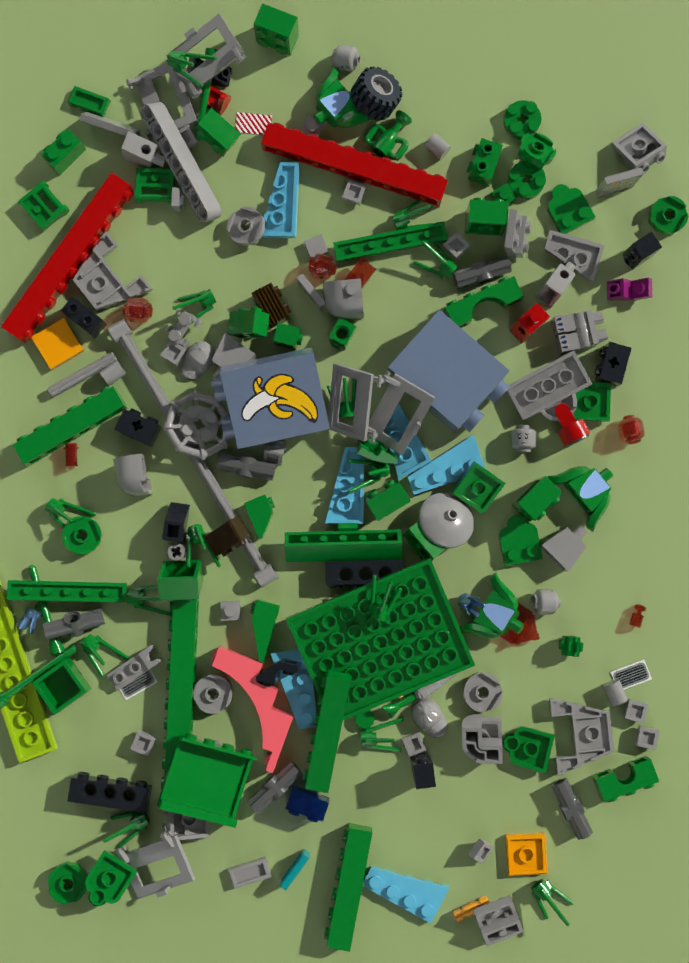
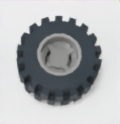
(376, 93)

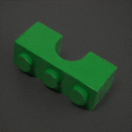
(641, 776)

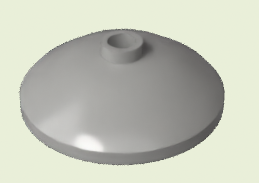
(440, 526)

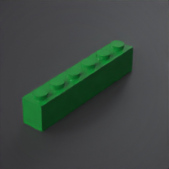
(69, 426)
(343, 545)
(328, 731)
(349, 887)

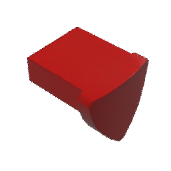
(218, 100)

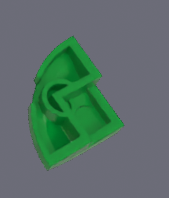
(375, 451)

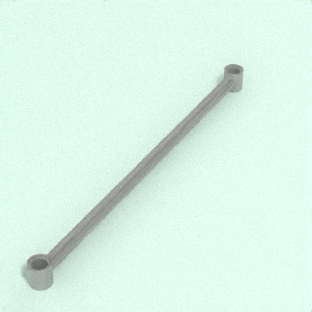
(121, 332)

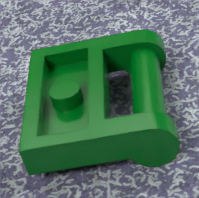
(154, 179)
(38, 210)

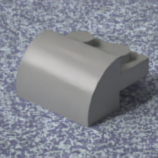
(498, 920)

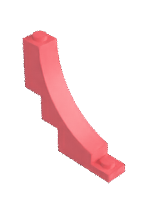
(273, 721)

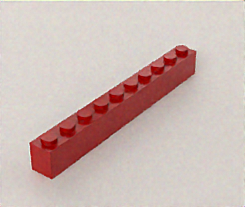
(354, 164)
(68, 258)

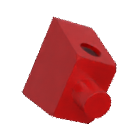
(530, 322)

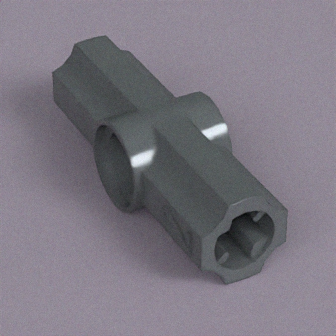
(482, 272)
(246, 466)
(73, 623)
(274, 787)
(572, 808)

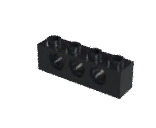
(334, 568)
(80, 794)

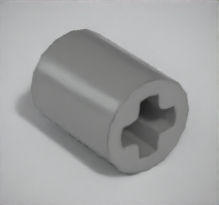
(437, 146)
(113, 372)
(177, 551)
(615, 692)

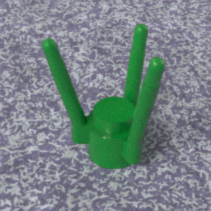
(178, 60)
(401, 217)
(446, 267)
(204, 297)
(347, 407)
(377, 471)
(56, 509)
(197, 535)
(137, 598)
(381, 609)
(91, 645)
(370, 739)
(138, 821)
(541, 890)

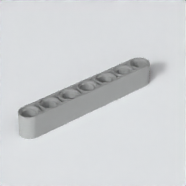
(181, 161)

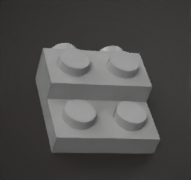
(640, 148)
(516, 234)
(185, 826)

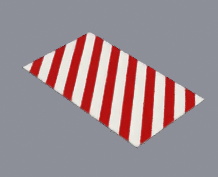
(252, 123)

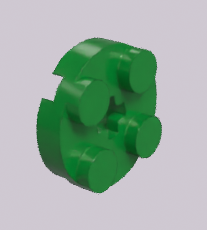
(526, 109)
(528, 150)
(526, 190)
(678, 212)
(72, 529)
(56, 882)

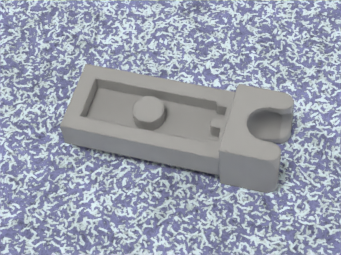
(133, 668)

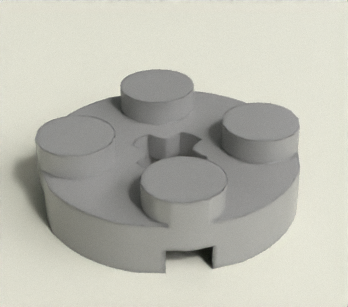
(253, 233)
(471, 693)
(204, 699)

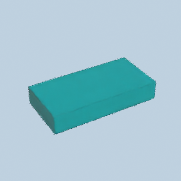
(294, 869)

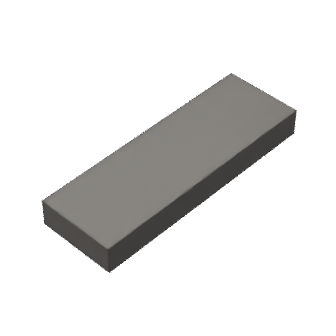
(108, 124)

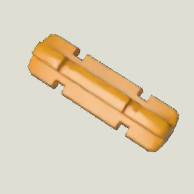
(467, 910)

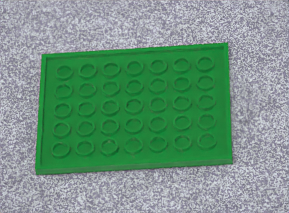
(386, 657)

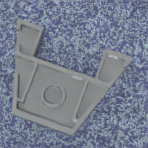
(100, 282)
(590, 734)

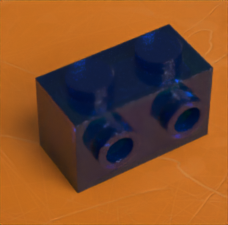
(307, 804)

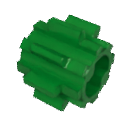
(571, 646)

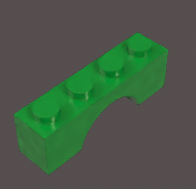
(504, 293)

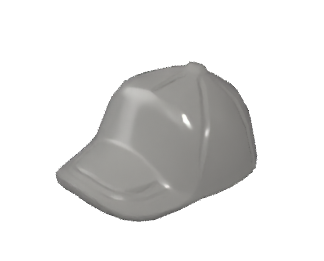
(197, 360)
(429, 717)

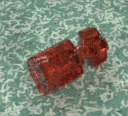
(637, 618)

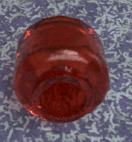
(322, 266)
(138, 310)
(631, 429)

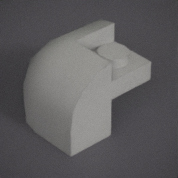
(344, 298)
(132, 475)
(482, 738)

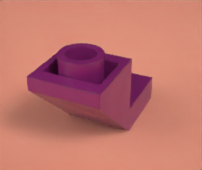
(629, 290)

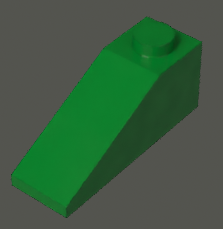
(263, 622)

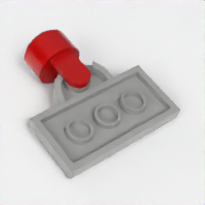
(553, 394)

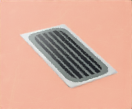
(632, 674)
(138, 685)

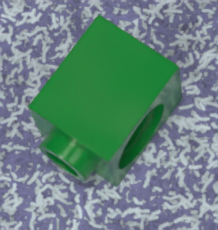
(348, 328)
(287, 336)

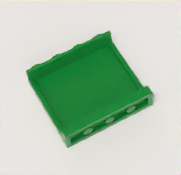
(205, 780)

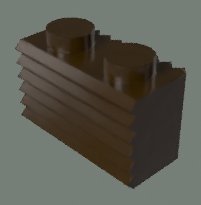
(269, 301)
(227, 536)

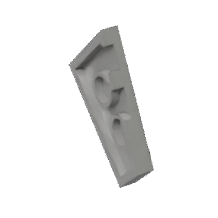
(580, 252)

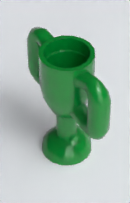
(386, 141)

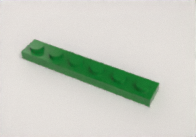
(390, 241)
(66, 591)

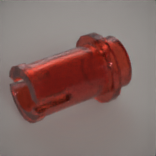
(71, 454)

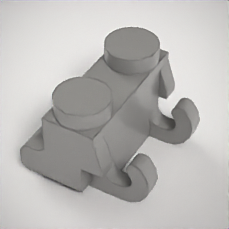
(181, 326)

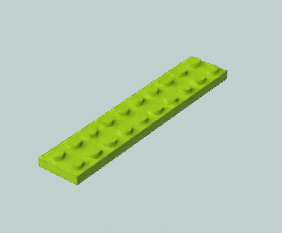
(25, 710)

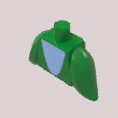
(336, 104)
(588, 489)
(497, 615)

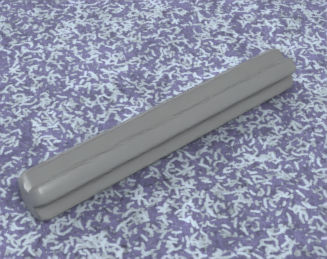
(81, 374)

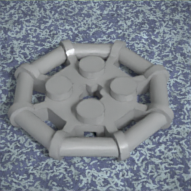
(189, 431)

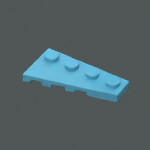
(283, 203)
(415, 454)
(447, 467)
(347, 506)
(298, 690)
(409, 893)

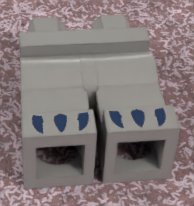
(582, 331)

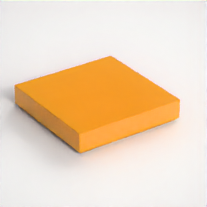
(57, 344)
(526, 854)

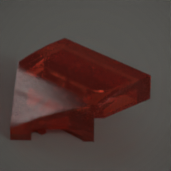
(529, 631)

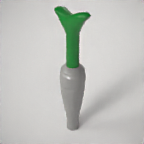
(420, 694)

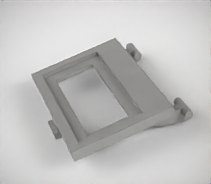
(210, 68)
(149, 94)
(362, 402)
(387, 406)
(154, 852)

